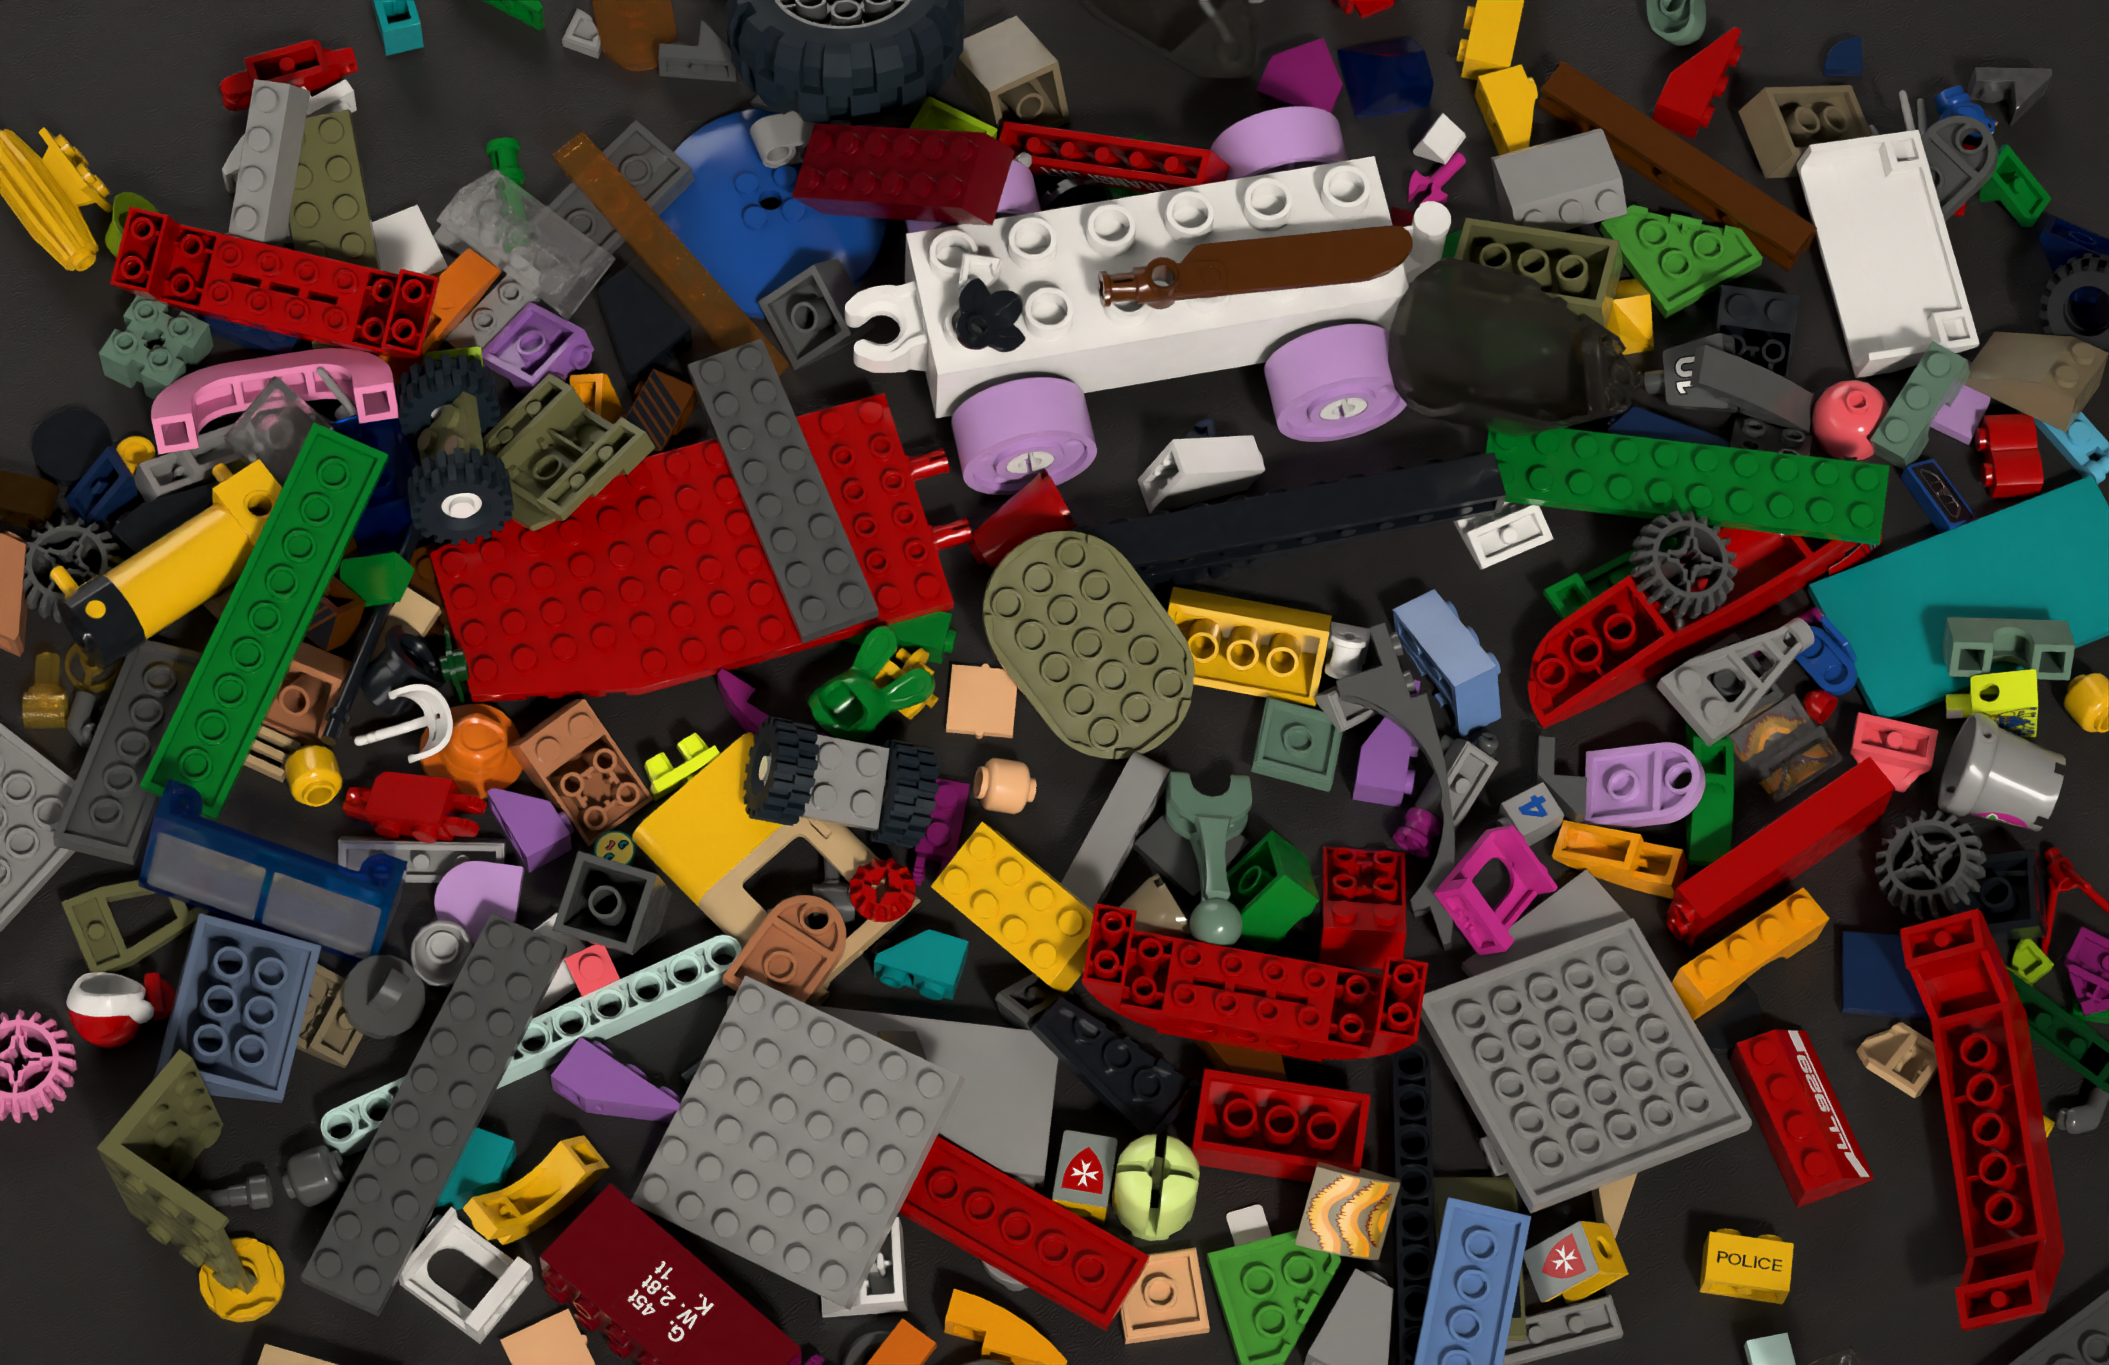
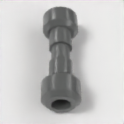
(255, 1192)

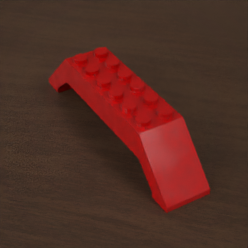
(1990, 1119)

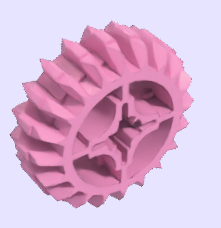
(53, 1069)

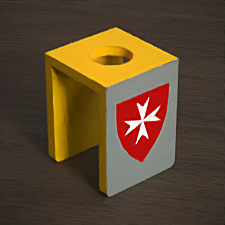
(1085, 1174)
(1575, 1262)

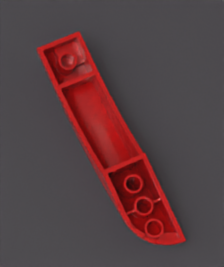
(1626, 641)

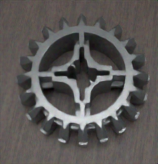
(1698, 550)
(48, 552)
(1963, 849)

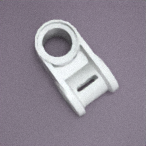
(1346, 650)

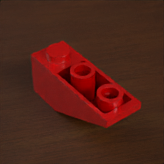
(1692, 86)

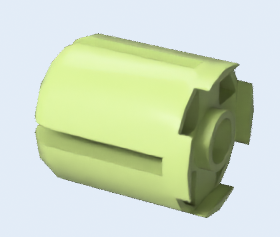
(1174, 1177)

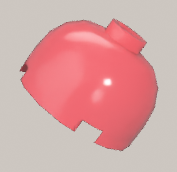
(1848, 418)

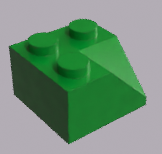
(1271, 891)

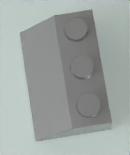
(1560, 183)

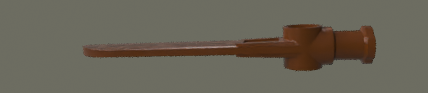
(1262, 266)

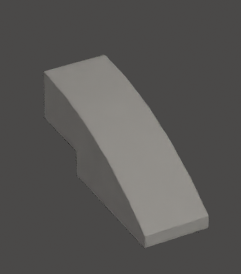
(186, 468)

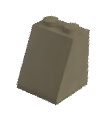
(1012, 77)

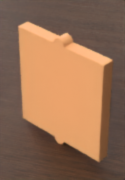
(981, 702)
(549, 1343)

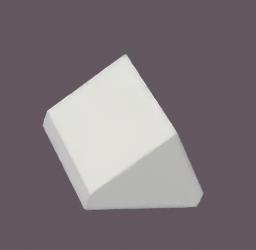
(1440, 141)

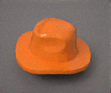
(476, 752)

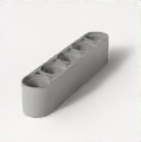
(785, 137)
(1116, 829)

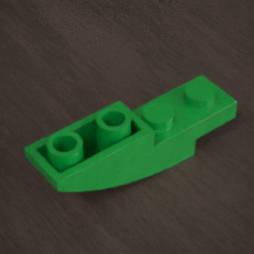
(1712, 819)

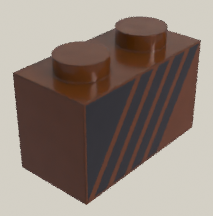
(662, 409)
(336, 617)

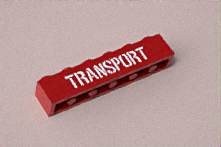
(1112, 159)

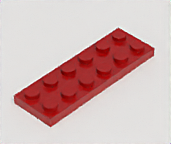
(1023, 1234)

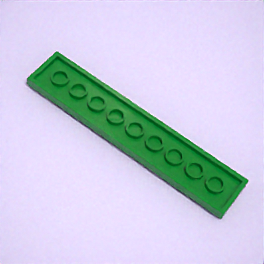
(1725, 483)
(266, 618)

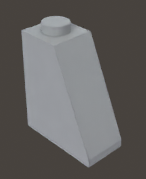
(1357, 1326)

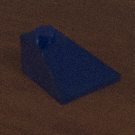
(1386, 77)
(2066, 240)

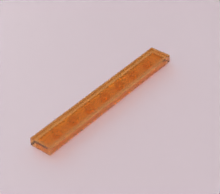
(659, 247)

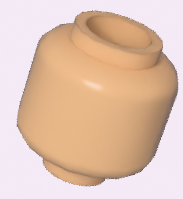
(1004, 786)

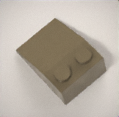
(1790, 119)
(2039, 374)

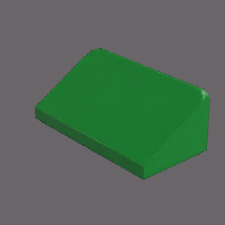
(377, 577)

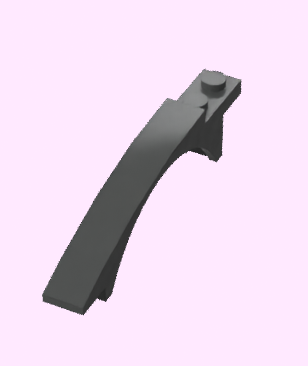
(1388, 693)

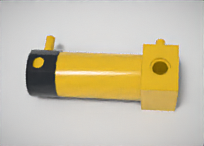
(173, 574)

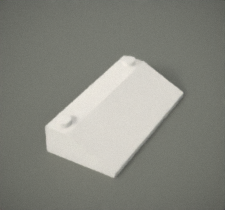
(1885, 250)

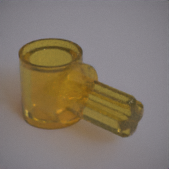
(45, 702)

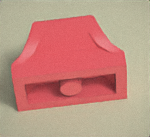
(1896, 747)

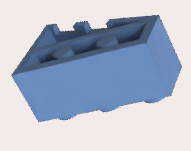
(1452, 659)

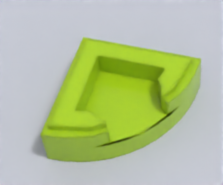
(2030, 961)

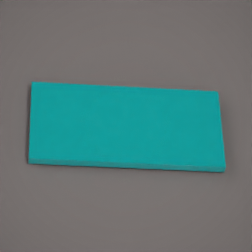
(2018, 563)

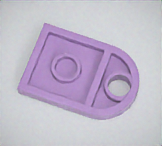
(1638, 785)

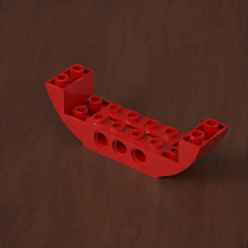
(274, 287)
(1251, 995)

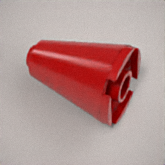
(1029, 512)

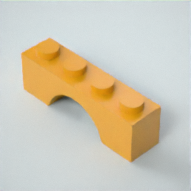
(1773, 935)

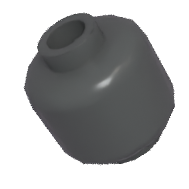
(315, 1175)

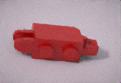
(295, 64)
(414, 807)

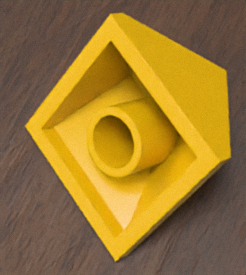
(1632, 317)

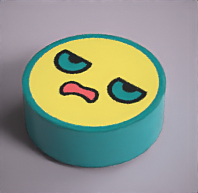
(616, 847)

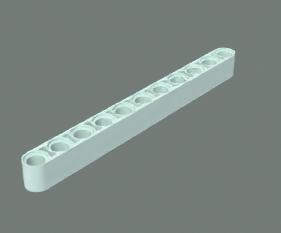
(557, 1043)

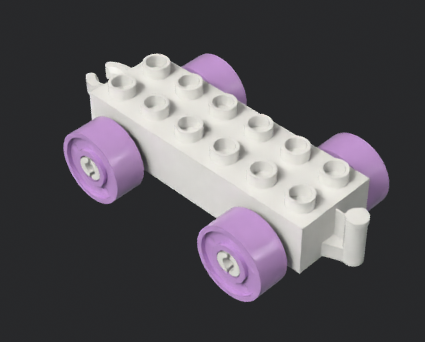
(1029, 404)

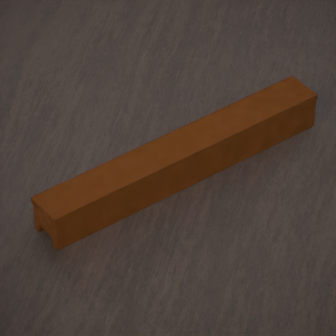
(1677, 166)

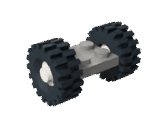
(841, 782)

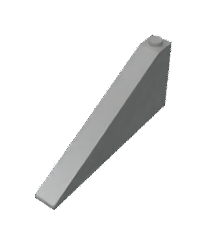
(1006, 1091)

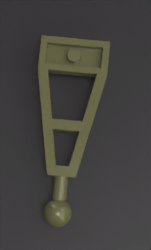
(100, 937)

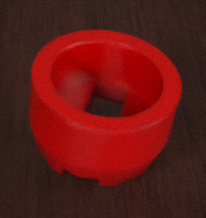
(1819, 705)

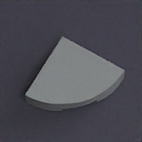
(582, 35)

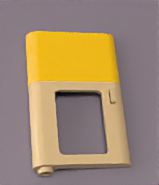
(714, 847)

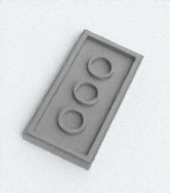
(1566, 915)

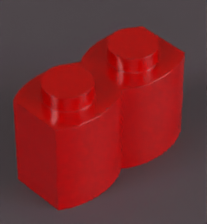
(2009, 455)

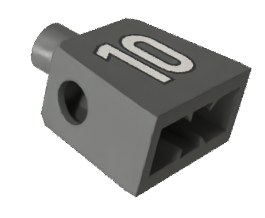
(1677, 374)

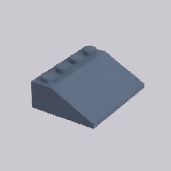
(240, 1007)

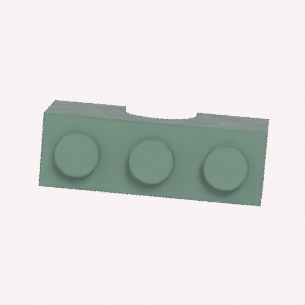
(1908, 421)
(1976, 643)

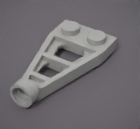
(1702, 703)

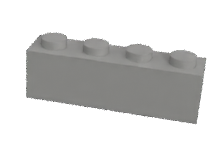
(269, 162)

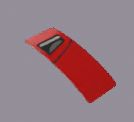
(1858, 557)

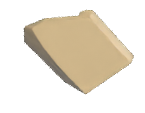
(1900, 1058)

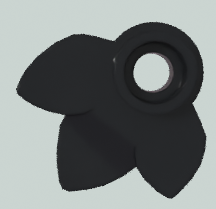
(993, 314)

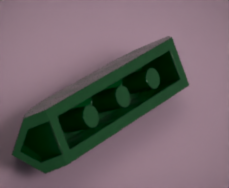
(2064, 1033)

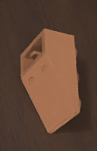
(581, 770)

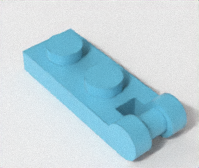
(2078, 444)

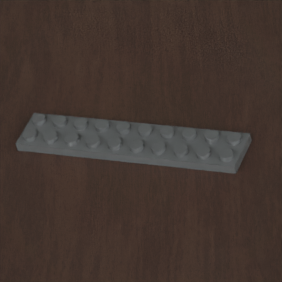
(434, 1115)

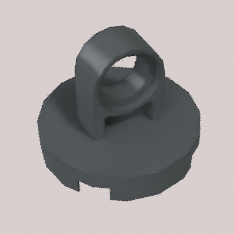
(382, 996)

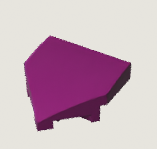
(1303, 77)
(2089, 971)

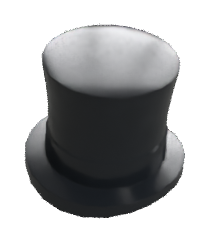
(402, 663)

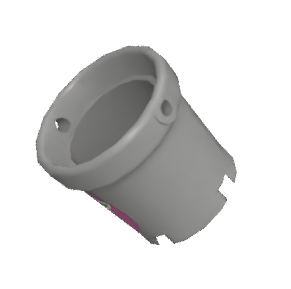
(1999, 776)

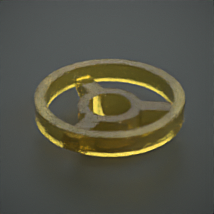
(89, 672)

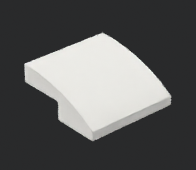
(1504, 534)

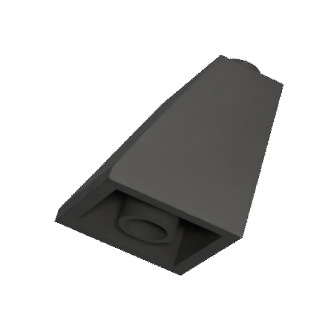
(612, 904)

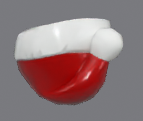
(107, 1008)

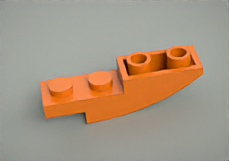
(456, 296)

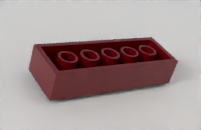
(903, 174)

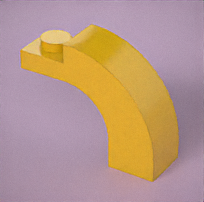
(540, 1194)

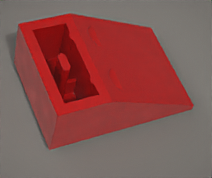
(1362, 907)

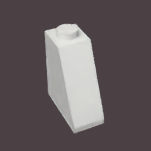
(1200, 471)

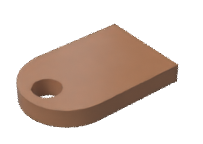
(788, 952)

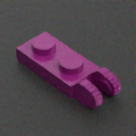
(945, 829)

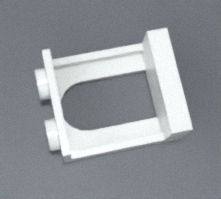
(451, 1233)

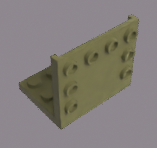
(157, 1148)

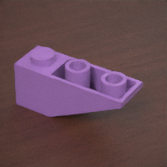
(1383, 764)
(606, 1087)

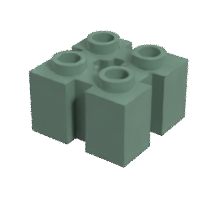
(155, 347)

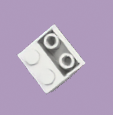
(885, 1284)

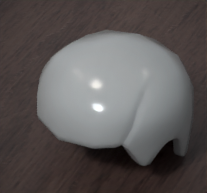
(440, 952)

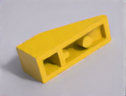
(1507, 107)

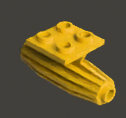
(48, 196)

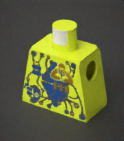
(2004, 696)

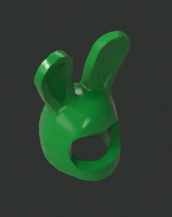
(853, 705)

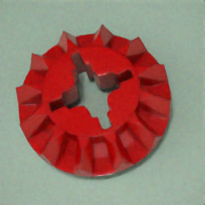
(893, 904)

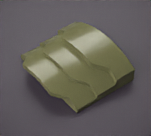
(561, 452)

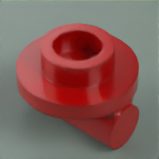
(159, 994)

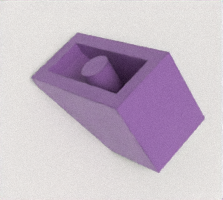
(531, 827)

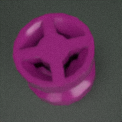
(1418, 832)

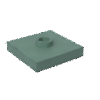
(1296, 745)

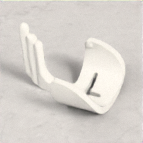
(431, 703)

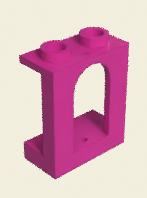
(1480, 924)

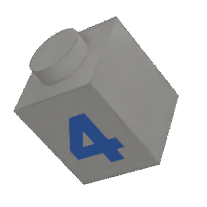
(1532, 814)

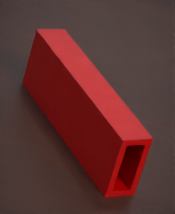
(1779, 853)

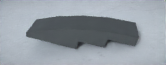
(1753, 389)

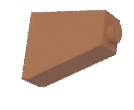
(12, 593)

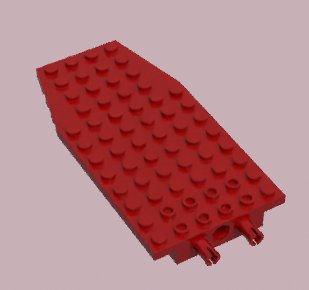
(669, 576)

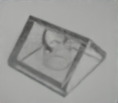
(273, 429)

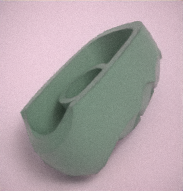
(1677, 20)

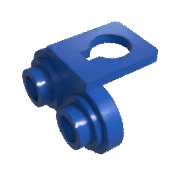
(1830, 660)

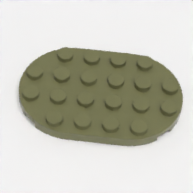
(1088, 644)

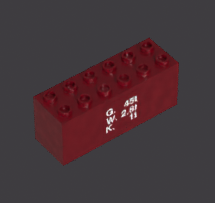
(654, 1293)

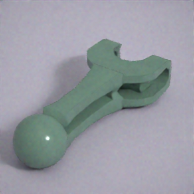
(1208, 826)

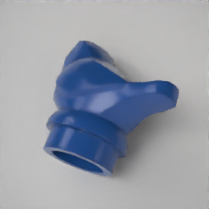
(1957, 103)

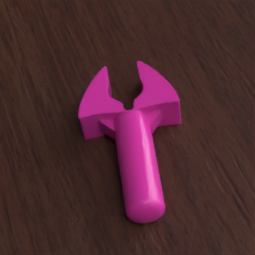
(1436, 180)

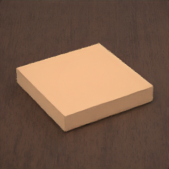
(1166, 1299)

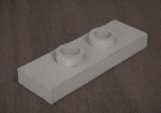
(490, 315)

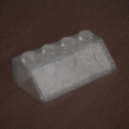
(526, 241)

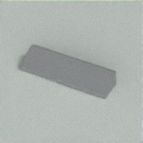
(425, 860)

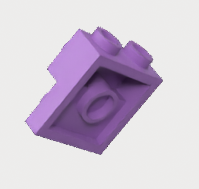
(537, 345)

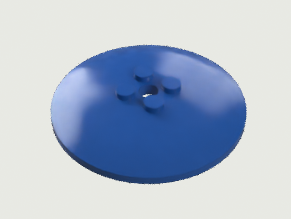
(752, 247)

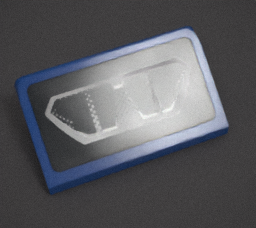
(1937, 495)

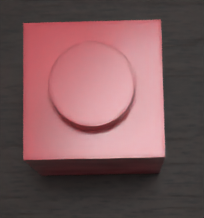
(591, 969)

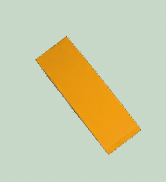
(1621, 858)
(1000, 1331)

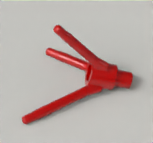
(2064, 879)

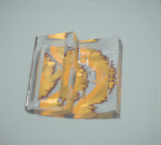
(1784, 748)

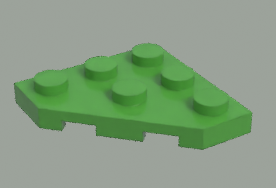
(1679, 255)
(1269, 1294)

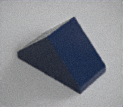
(103, 489)

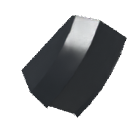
(2010, 896)

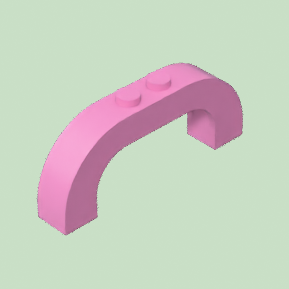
(233, 386)

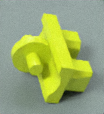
(666, 778)

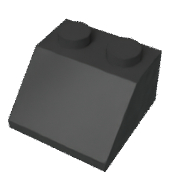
(811, 313)

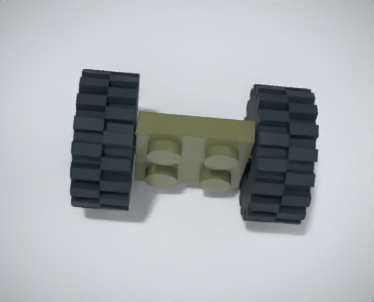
(458, 487)

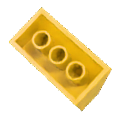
(1252, 645)

